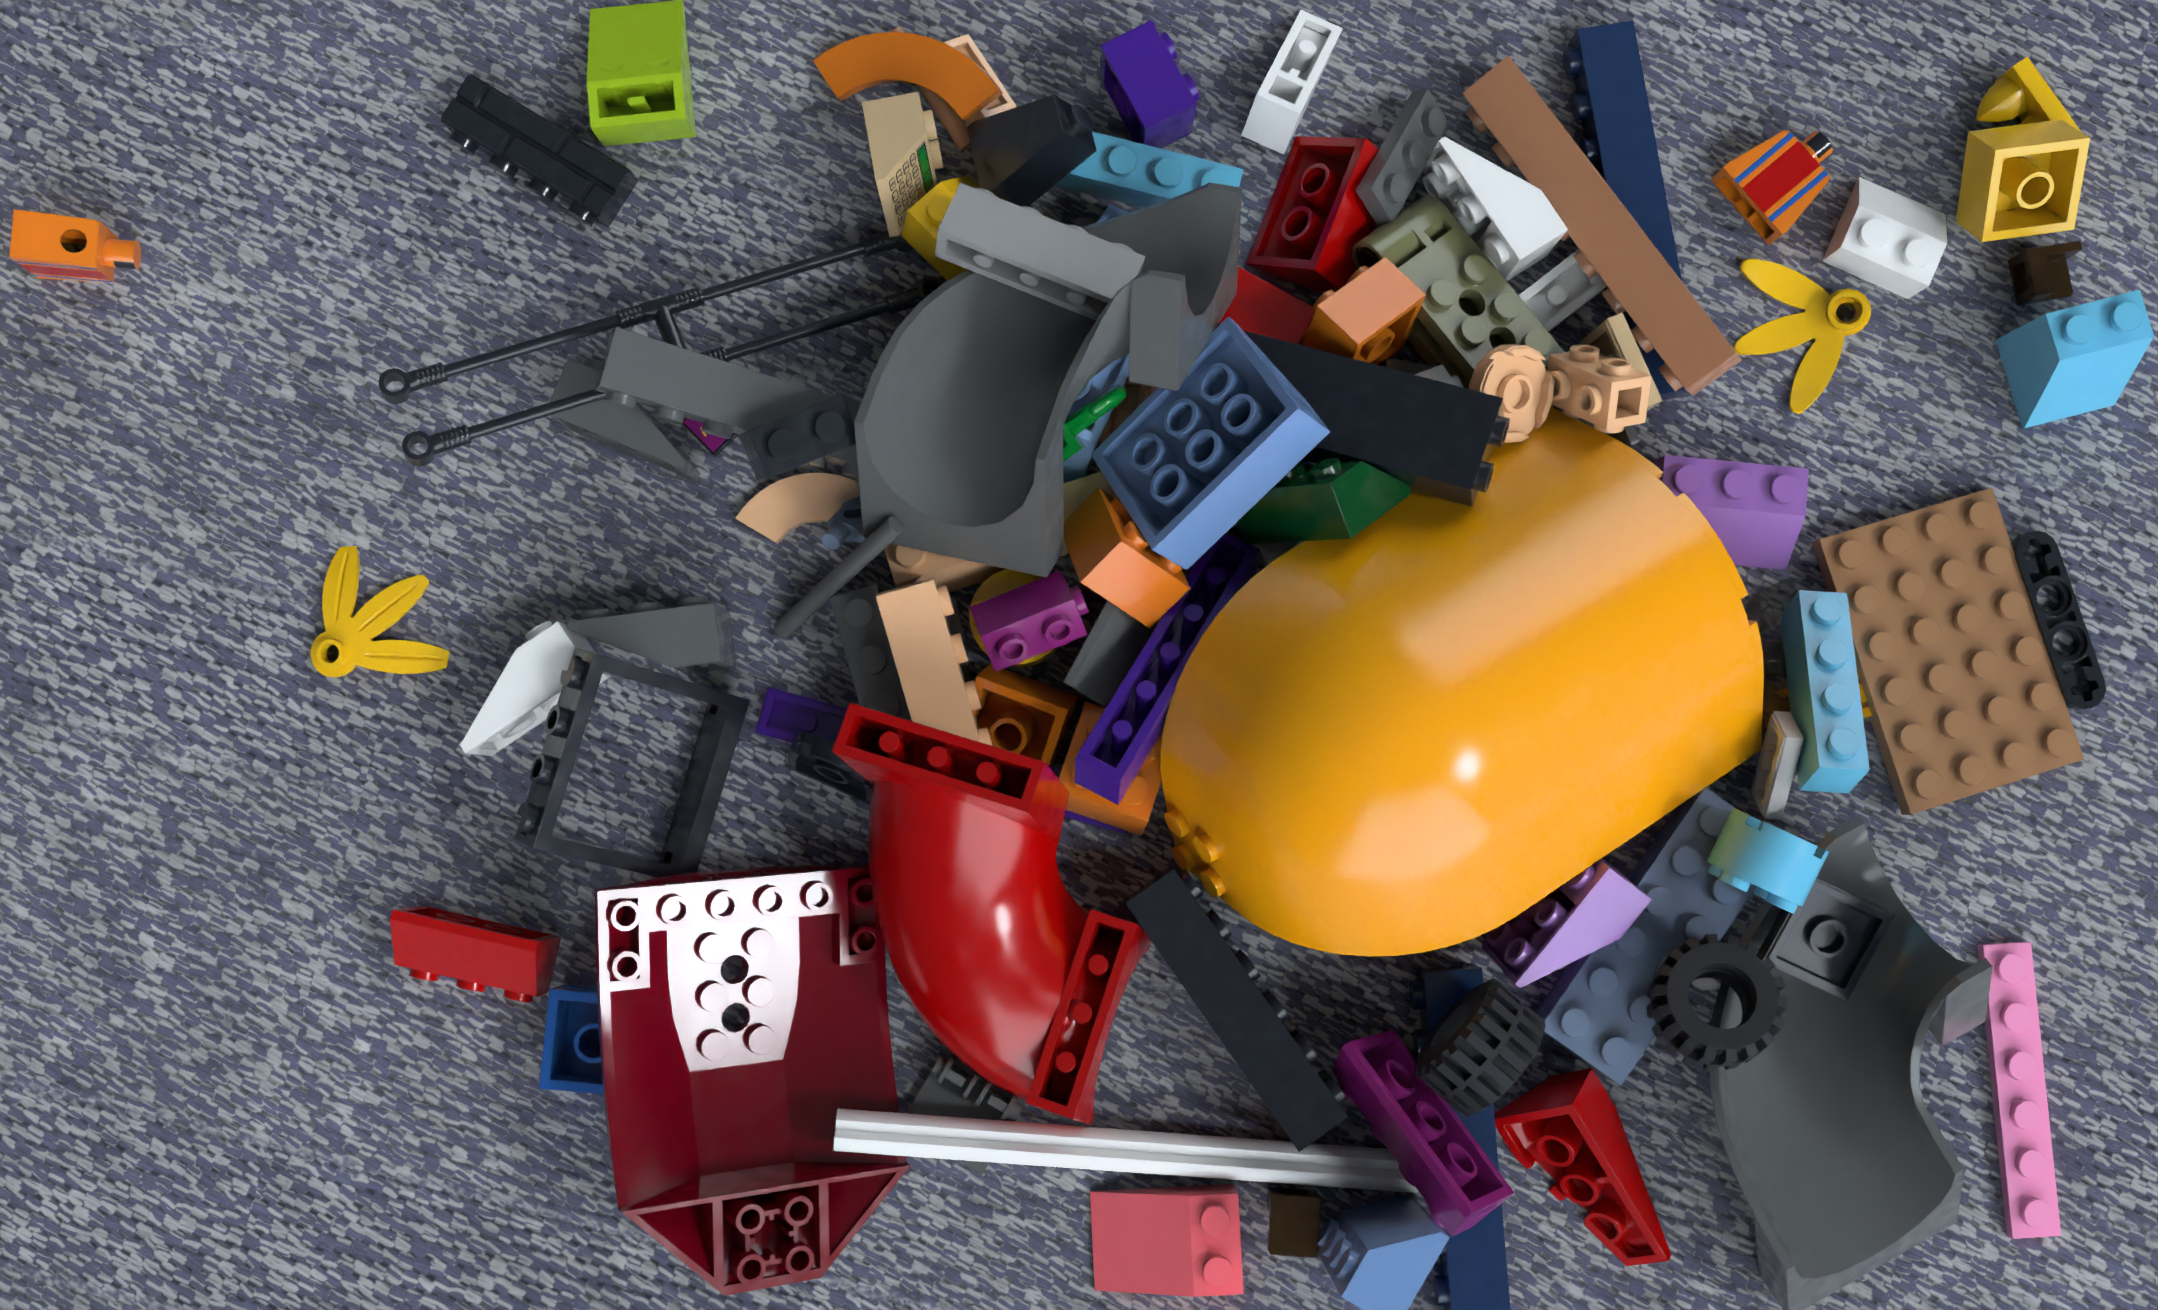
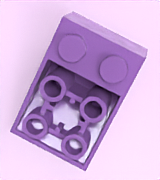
(1566, 924)

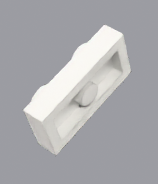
(1561, 292)

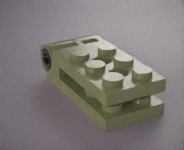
(1466, 299)

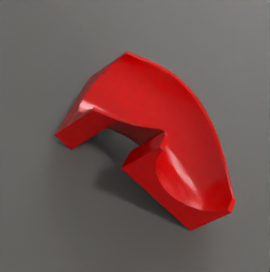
(979, 912)

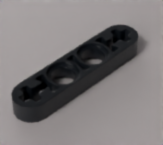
(2064, 617)

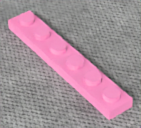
(2020, 1093)

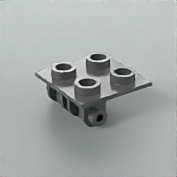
(961, 1092)

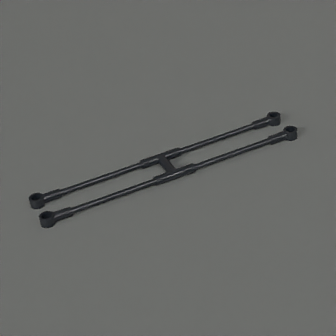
(662, 312)

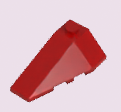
(1582, 1145)

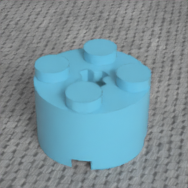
(1766, 857)

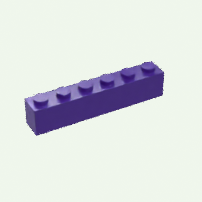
(1141, 703)

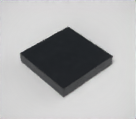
(1827, 938)

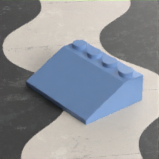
(1211, 449)

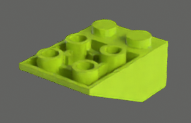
(639, 74)

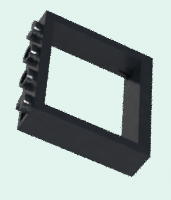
(699, 791)

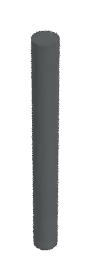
(839, 576)

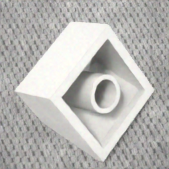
(1888, 240)

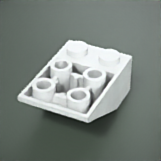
(1496, 208)

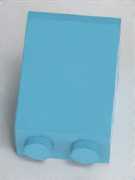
(2075, 357)

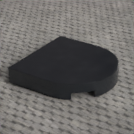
(814, 759)

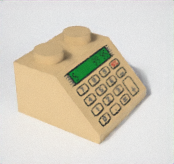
(901, 153)

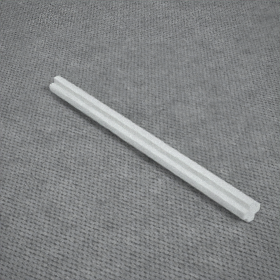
(1117, 1150)

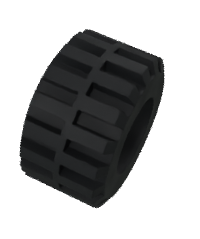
(1739, 970)
(1480, 1048)

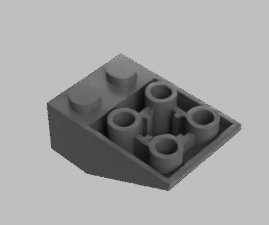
(685, 637)

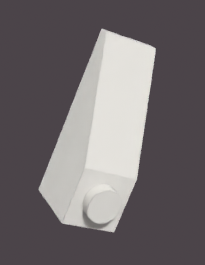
(1291, 82)

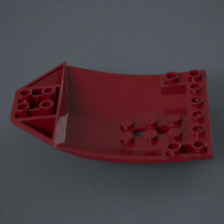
(733, 1131)

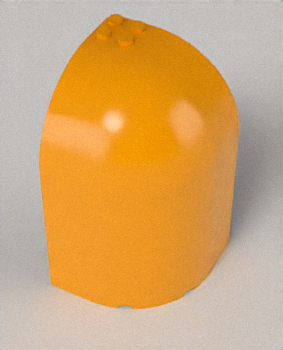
(1461, 702)

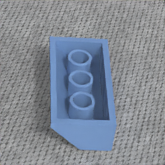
(1381, 1252)

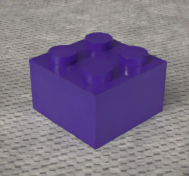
(1148, 87)

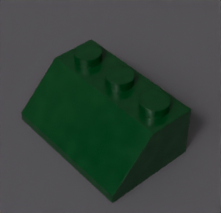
(1322, 503)

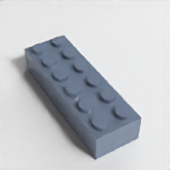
(1602, 997)

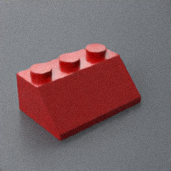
(1316, 213)
(473, 951)

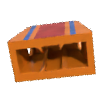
(1775, 181)
(38, 247)

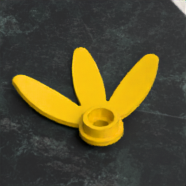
(1816, 323)
(355, 634)

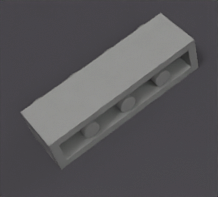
(1034, 252)

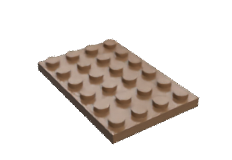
(1949, 652)

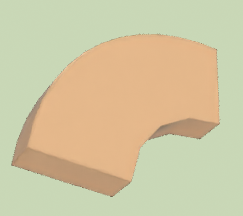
(797, 502)

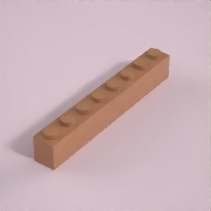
(1601, 228)

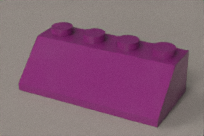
(1420, 1132)

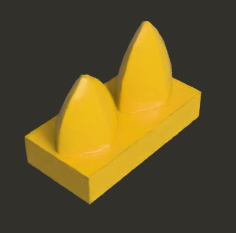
(2022, 94)

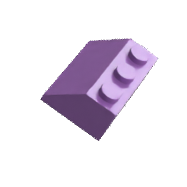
(1748, 505)

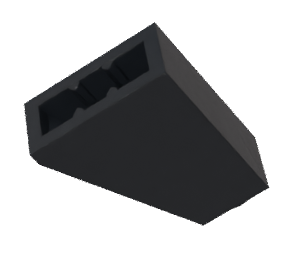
(1030, 148)

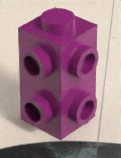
(1030, 620)

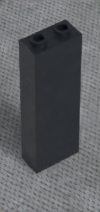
(1396, 421)

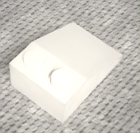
(525, 689)

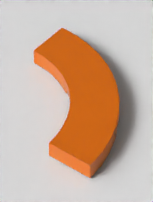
(908, 59)

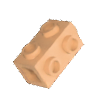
(1599, 388)

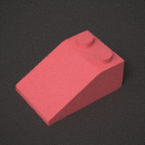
(1167, 1240)

